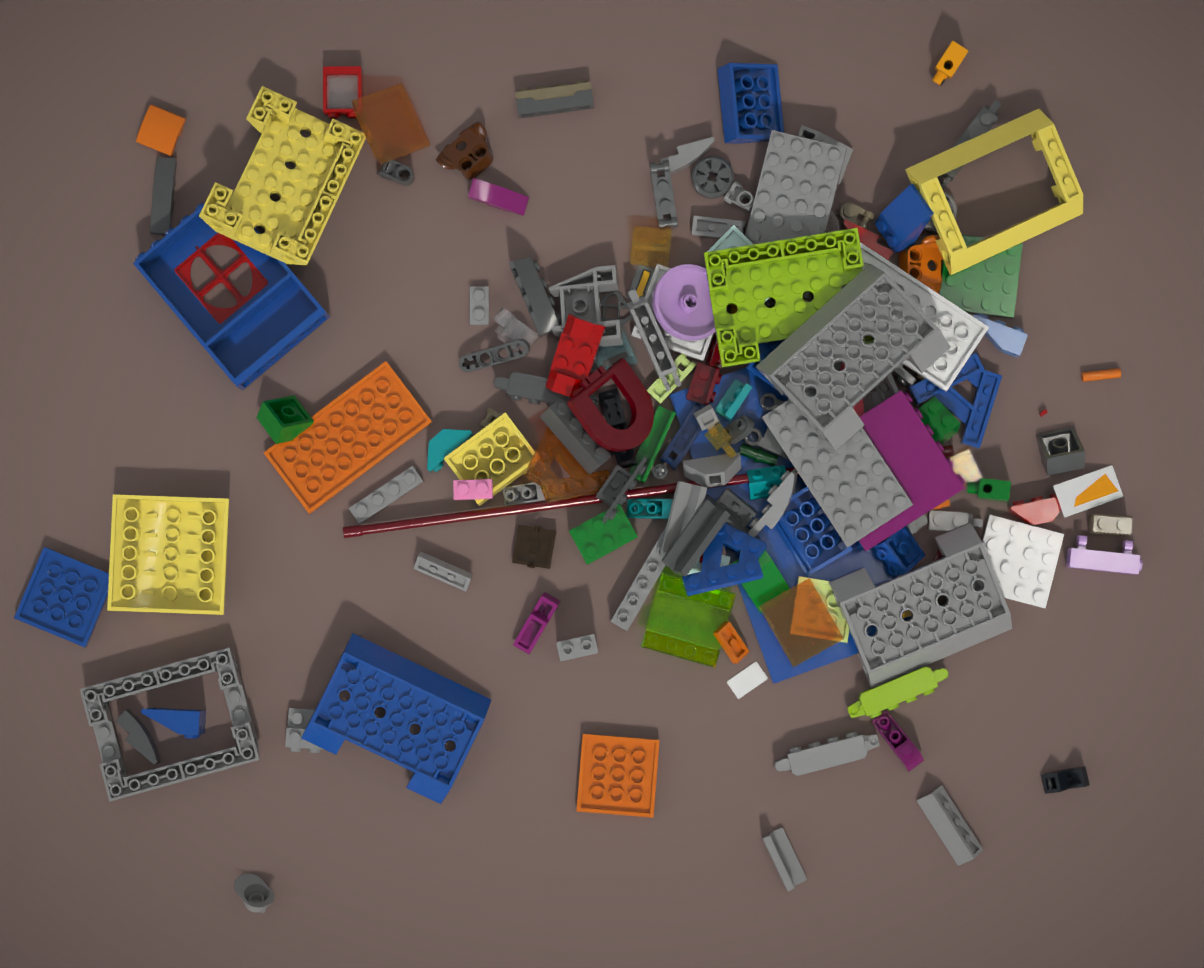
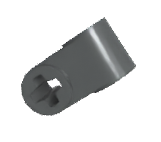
(392, 171)

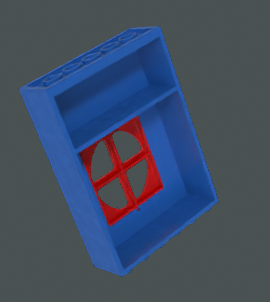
(255, 330)

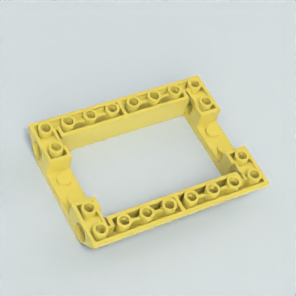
(1067, 190)

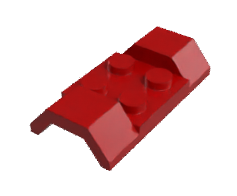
(574, 356)

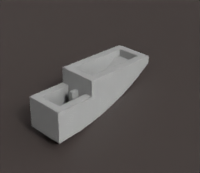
(688, 154)

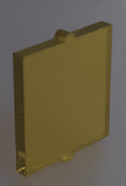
(966, 467)

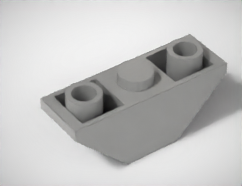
(712, 470)

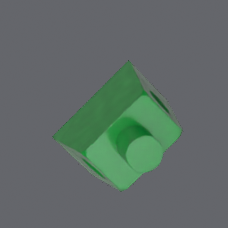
(999, 493)

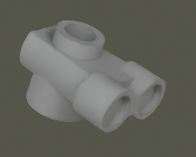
(737, 194)

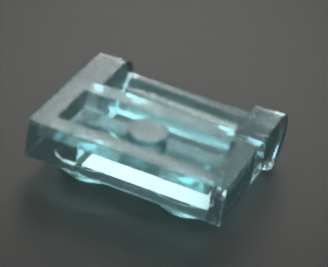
(606, 353)

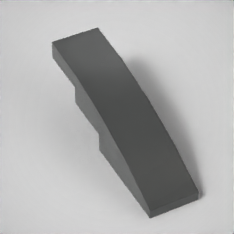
(163, 195)

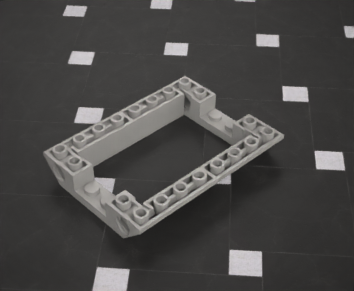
(99, 716)

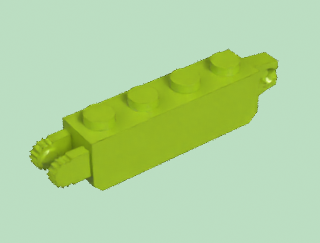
(901, 689)

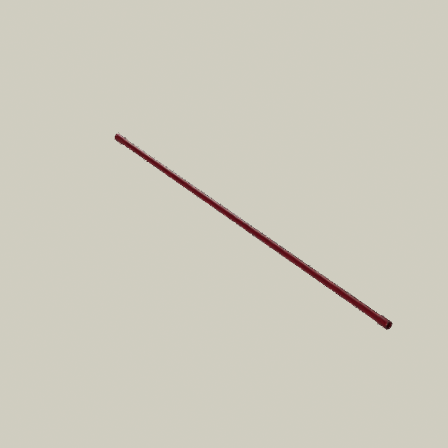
(359, 530)

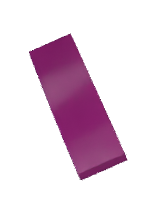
(498, 197)
(536, 623)

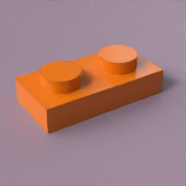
(731, 642)

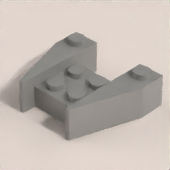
(582, 299)

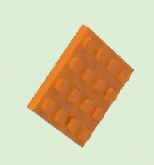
(618, 775)

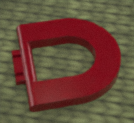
(594, 422)

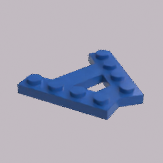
(973, 415)
(717, 577)

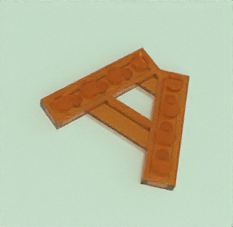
(557, 489)

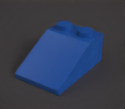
(904, 219)
(182, 721)

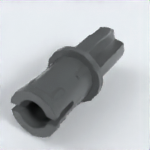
(660, 471)

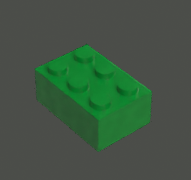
(598, 539)

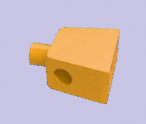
(954, 56)

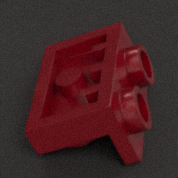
(703, 384)

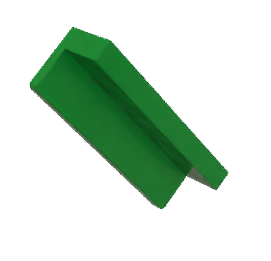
(651, 446)

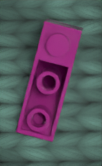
(898, 741)

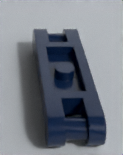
(682, 440)

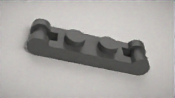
(663, 194)

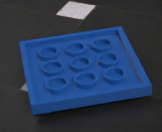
(64, 597)

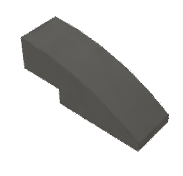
(138, 736)

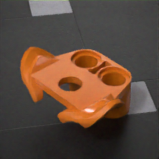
(922, 254)

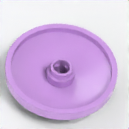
(676, 288)

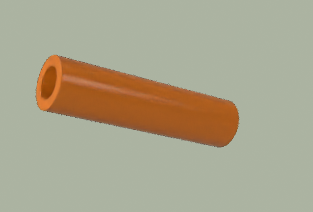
(1101, 374)

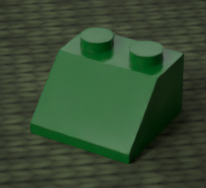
(284, 418)

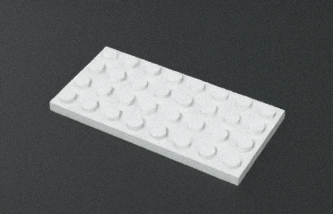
(957, 326)

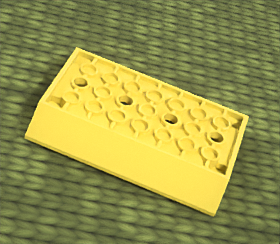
(305, 192)

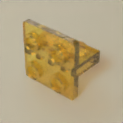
(650, 246)

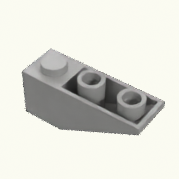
(522, 494)

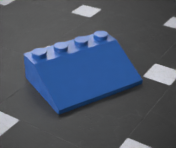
(750, 102)
(810, 533)

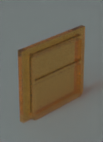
(390, 123)
(801, 622)

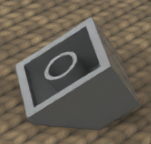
(1061, 451)

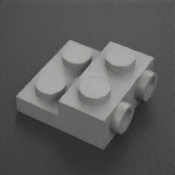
(297, 722)

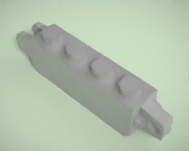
(652, 339)
(828, 754)

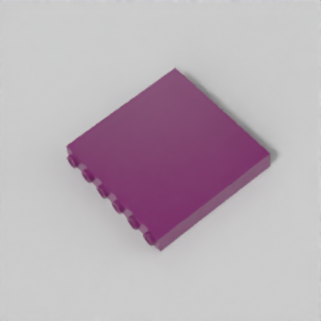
(913, 460)

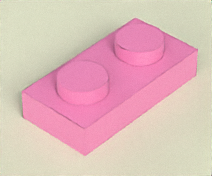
(473, 489)

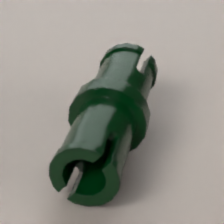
(758, 455)

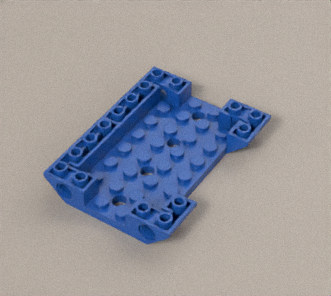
(409, 697)

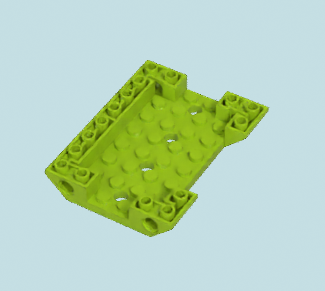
(778, 272)

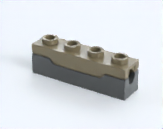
(554, 100)

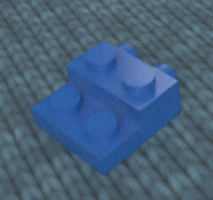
(900, 552)

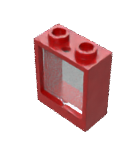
(340, 87)

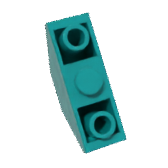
(443, 444)

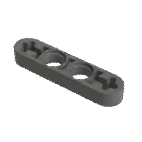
(494, 355)

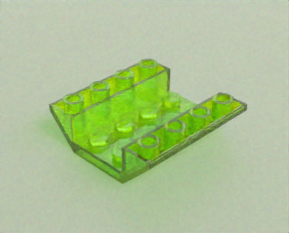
(686, 624)

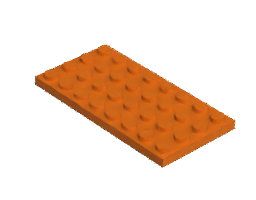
(349, 437)

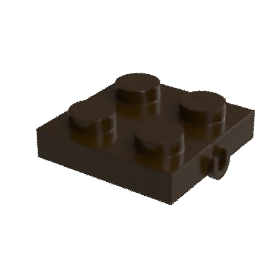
(534, 546)

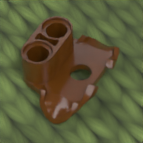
(475, 138)

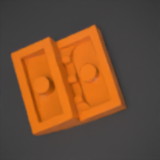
(160, 130)

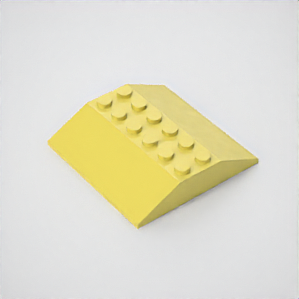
(168, 554)

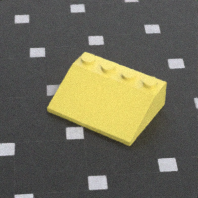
(493, 453)

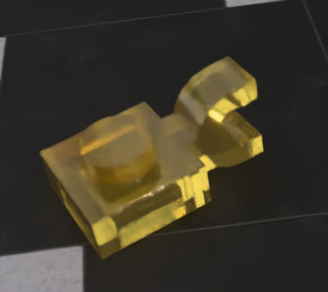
(719, 438)

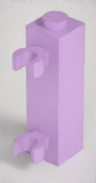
(1103, 561)

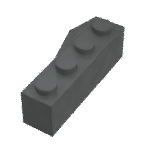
(534, 295)
(574, 437)

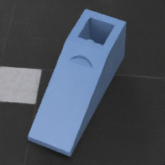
(1004, 338)

